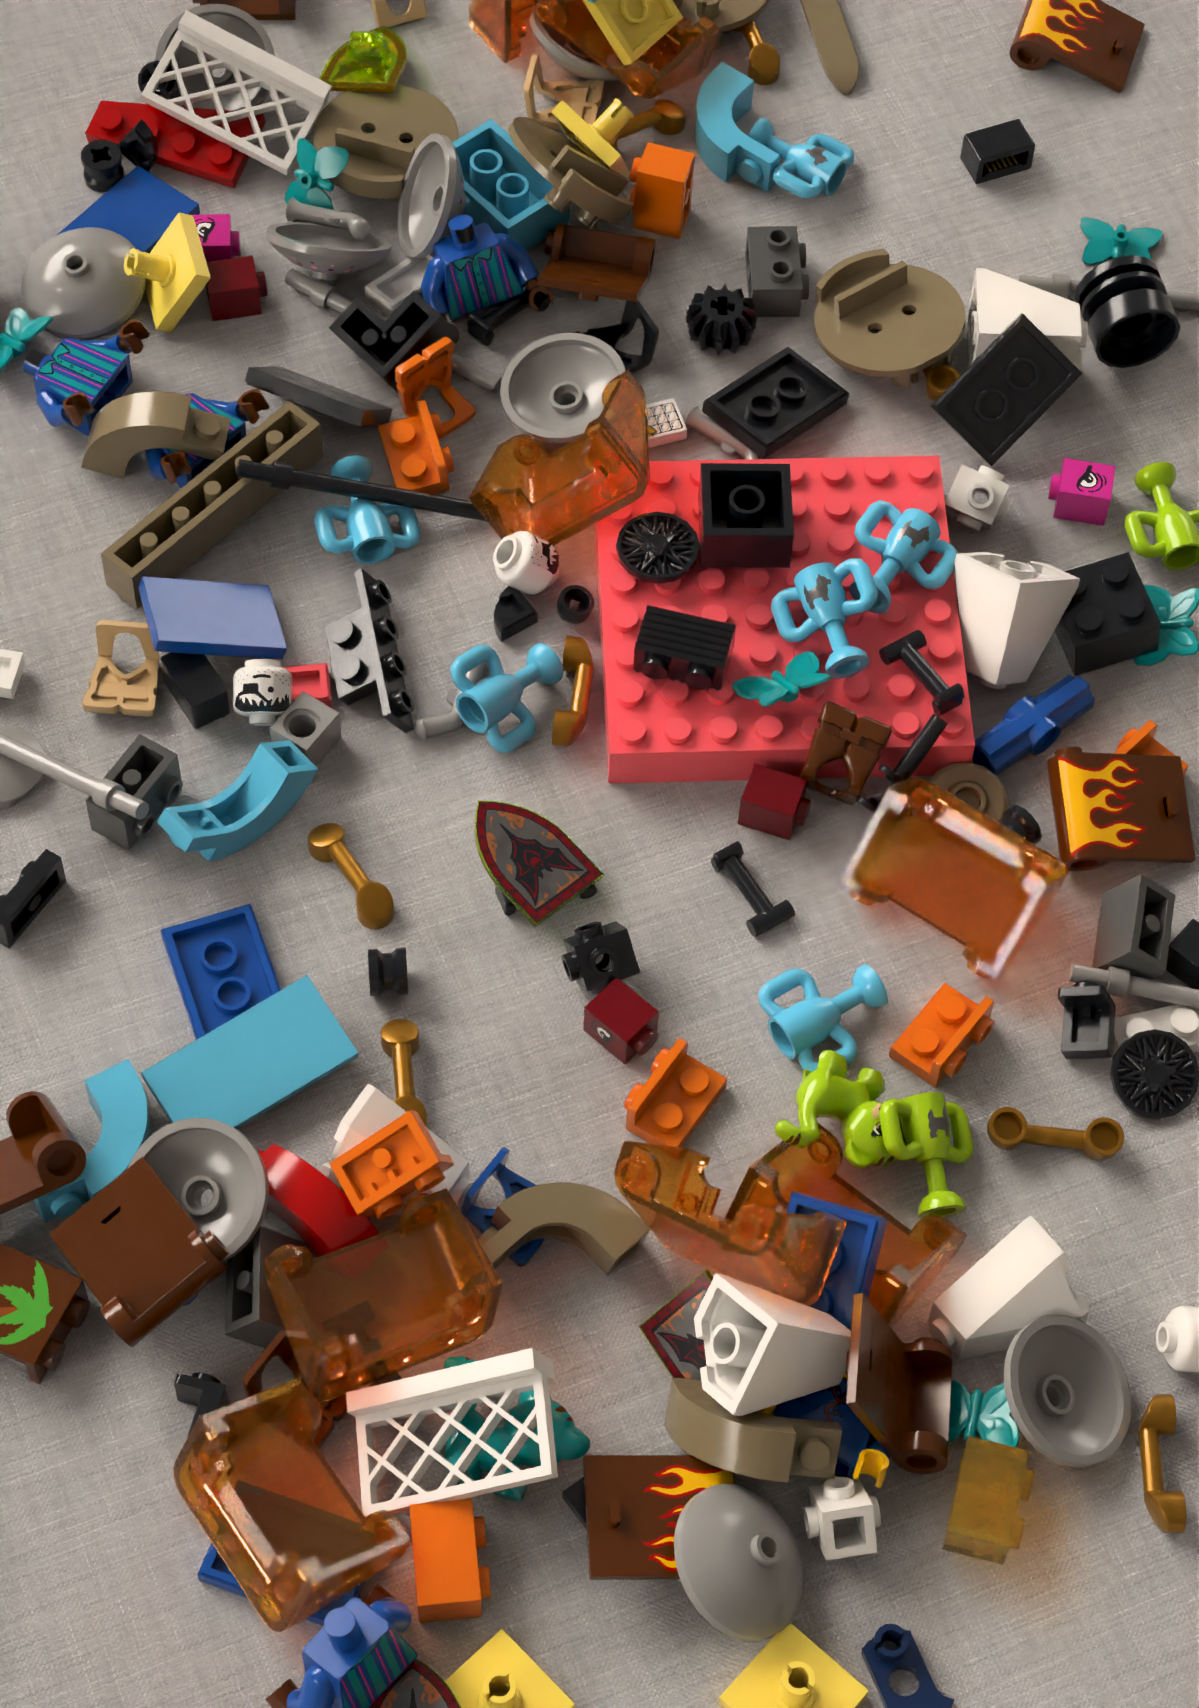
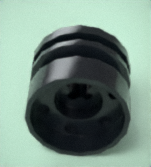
(1127, 311)

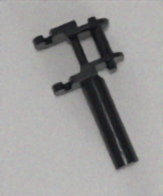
(910, 759)

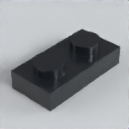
(29, 896)

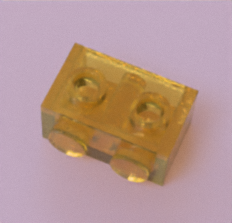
(987, 1500)

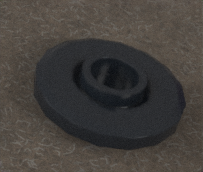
(657, 547)
(1154, 1074)

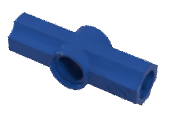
(1033, 724)

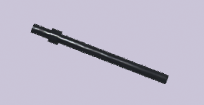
(282, 476)

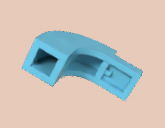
(721, 145)
(245, 809)
(126, 1124)

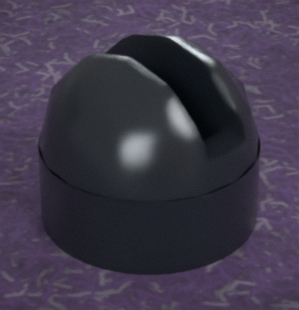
(584, 608)

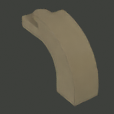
(151, 422)
(569, 1212)
(751, 1443)

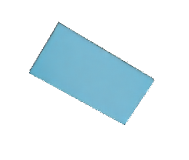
(253, 1059)

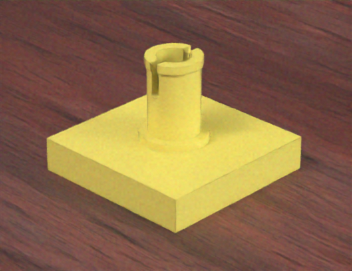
(633, 24)
(595, 138)
(172, 271)
(793, 1675)
(505, 1678)

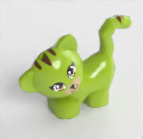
(850, 1102)

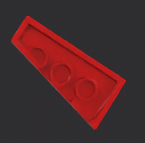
(178, 143)

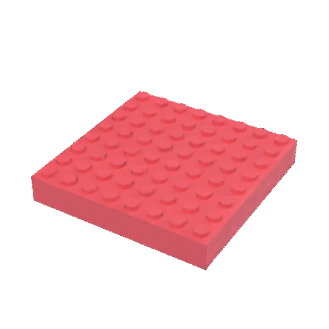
(693, 734)

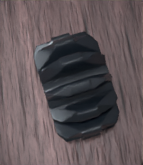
(721, 319)

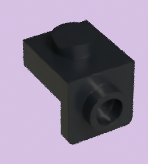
(1087, 1021)
(202, 1391)

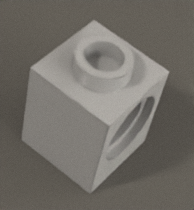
(309, 718)

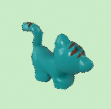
(569, 1440)

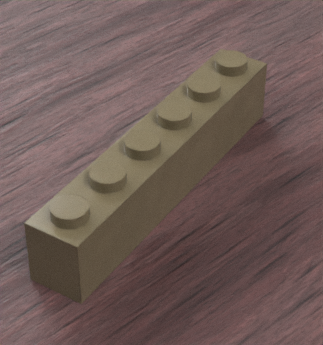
(209, 504)

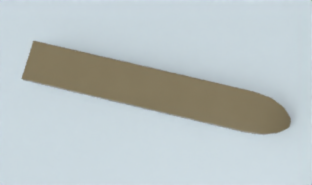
(832, 43)

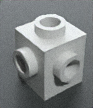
(982, 481)
(842, 1518)

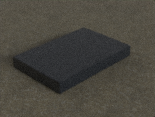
(1006, 389)
(318, 396)
(775, 402)

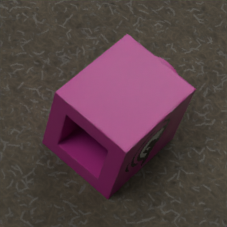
(217, 236)
(1082, 491)

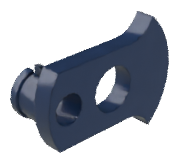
(884, 1662)

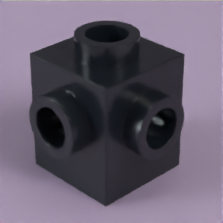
(599, 955)

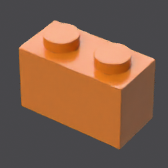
(662, 189)
(447, 1561)

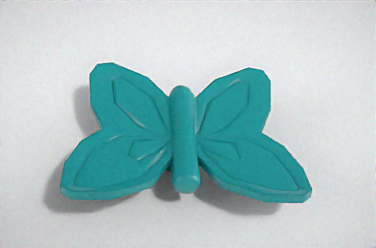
(314, 168)
(1109, 243)
(18, 330)
(1174, 624)
(800, 673)
(982, 1413)

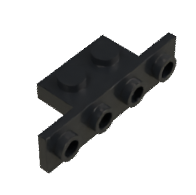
(367, 653)

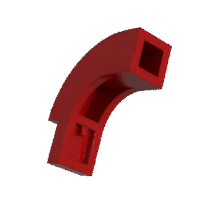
(312, 1203)

